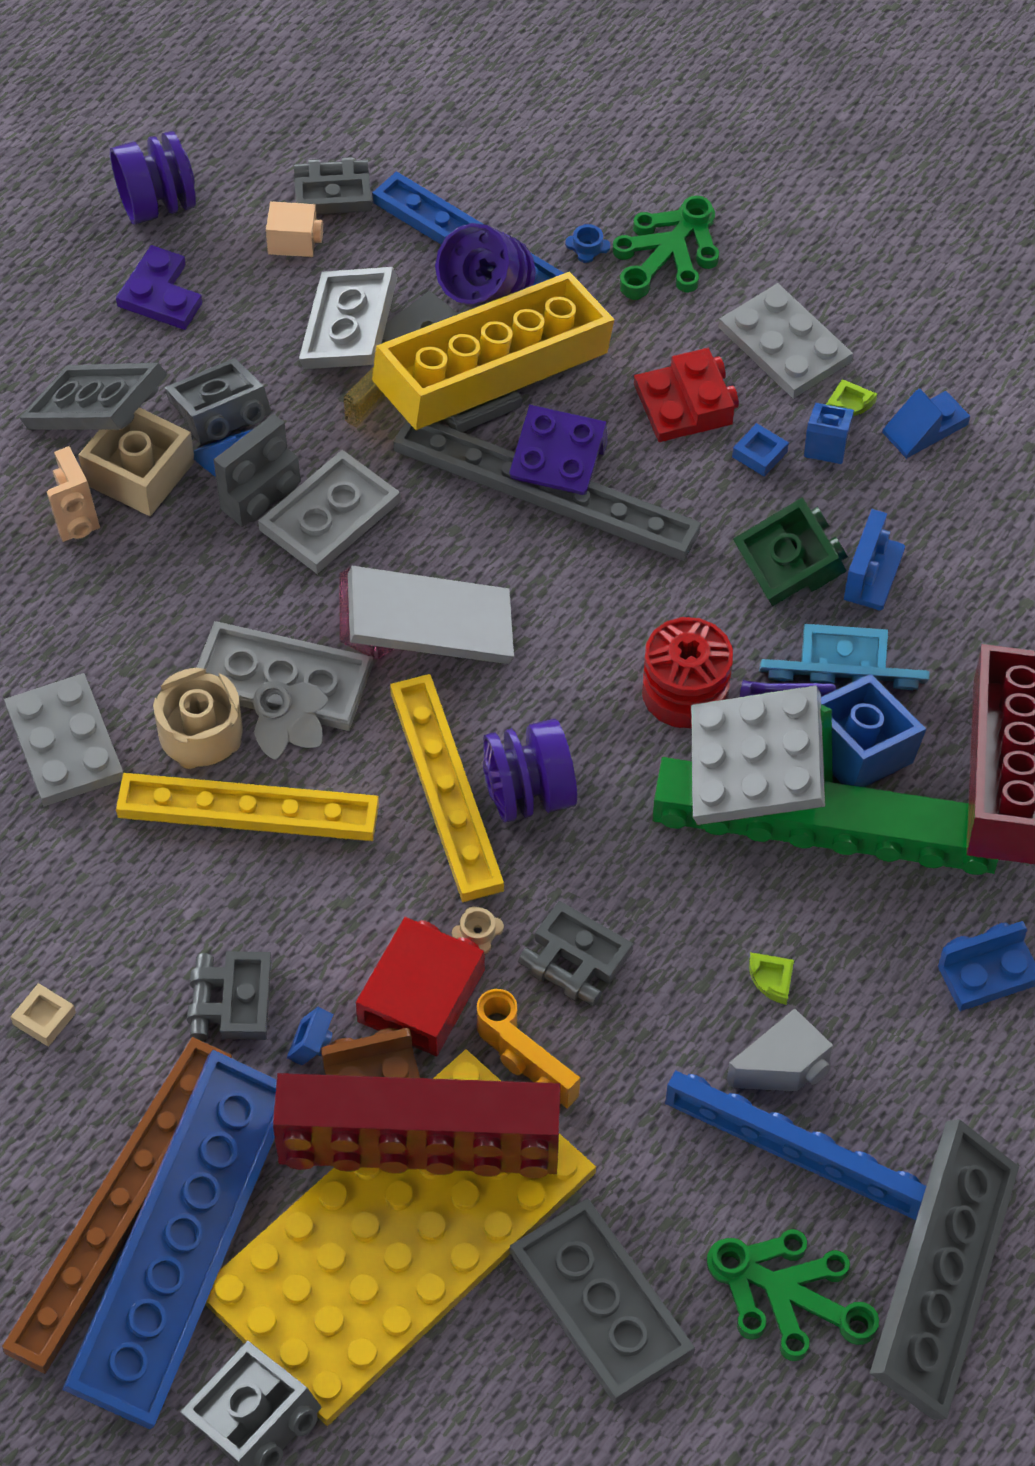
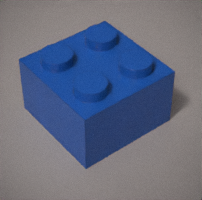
(870, 732)

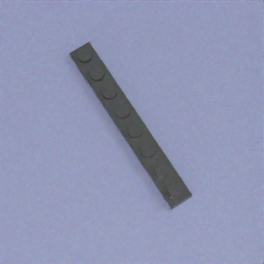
(598, 508)

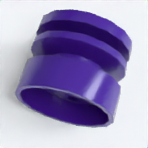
(159, 175)
(469, 261)
(530, 770)

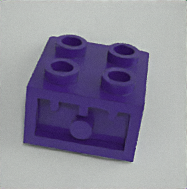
(558, 449)

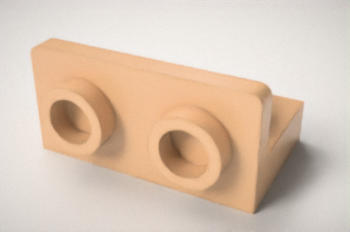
(72, 498)

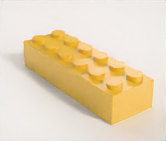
(492, 350)

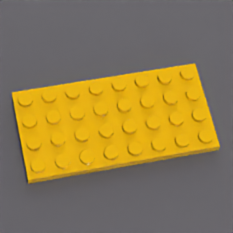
(379, 1262)

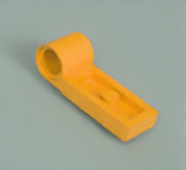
(519, 1051)

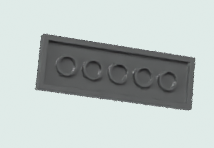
(945, 1270)

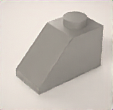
(783, 1057)

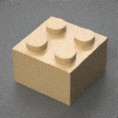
(139, 461)

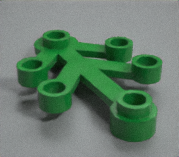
(693, 216)
(785, 1288)

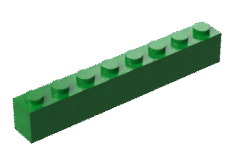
(850, 823)

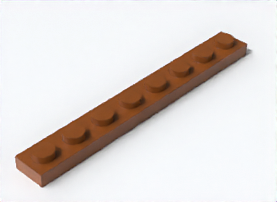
(105, 1222)

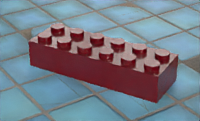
(1003, 756)
(417, 1124)

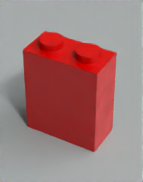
(421, 984)

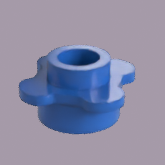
(587, 242)

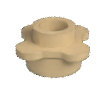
(480, 918)

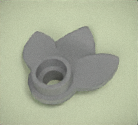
(293, 721)

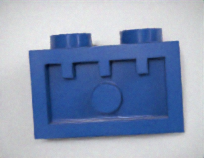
(873, 564)
(987, 965)

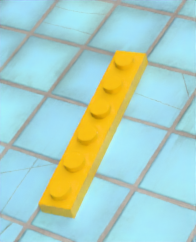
(447, 788)
(247, 806)

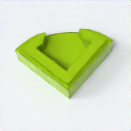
(852, 397)
(772, 975)

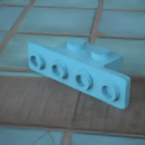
(843, 654)

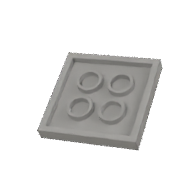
(757, 755)

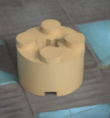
(198, 718)

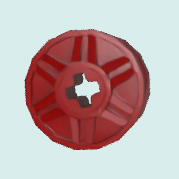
(685, 666)

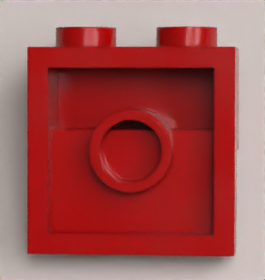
(687, 395)

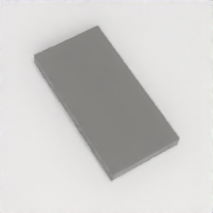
(430, 615)
(258, 657)

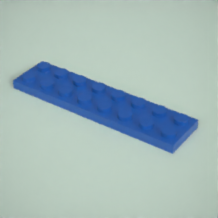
(177, 1243)

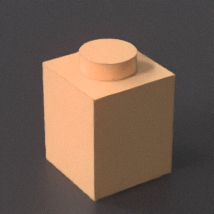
(293, 229)

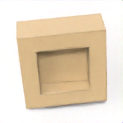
(43, 1014)

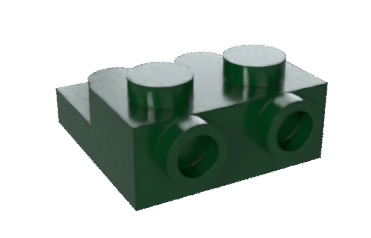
(791, 551)

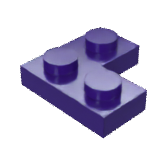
(152, 291)

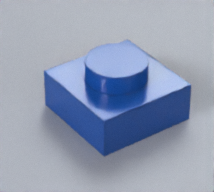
(760, 449)
(311, 1036)

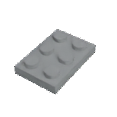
(348, 317)
(785, 340)
(329, 511)
(64, 739)

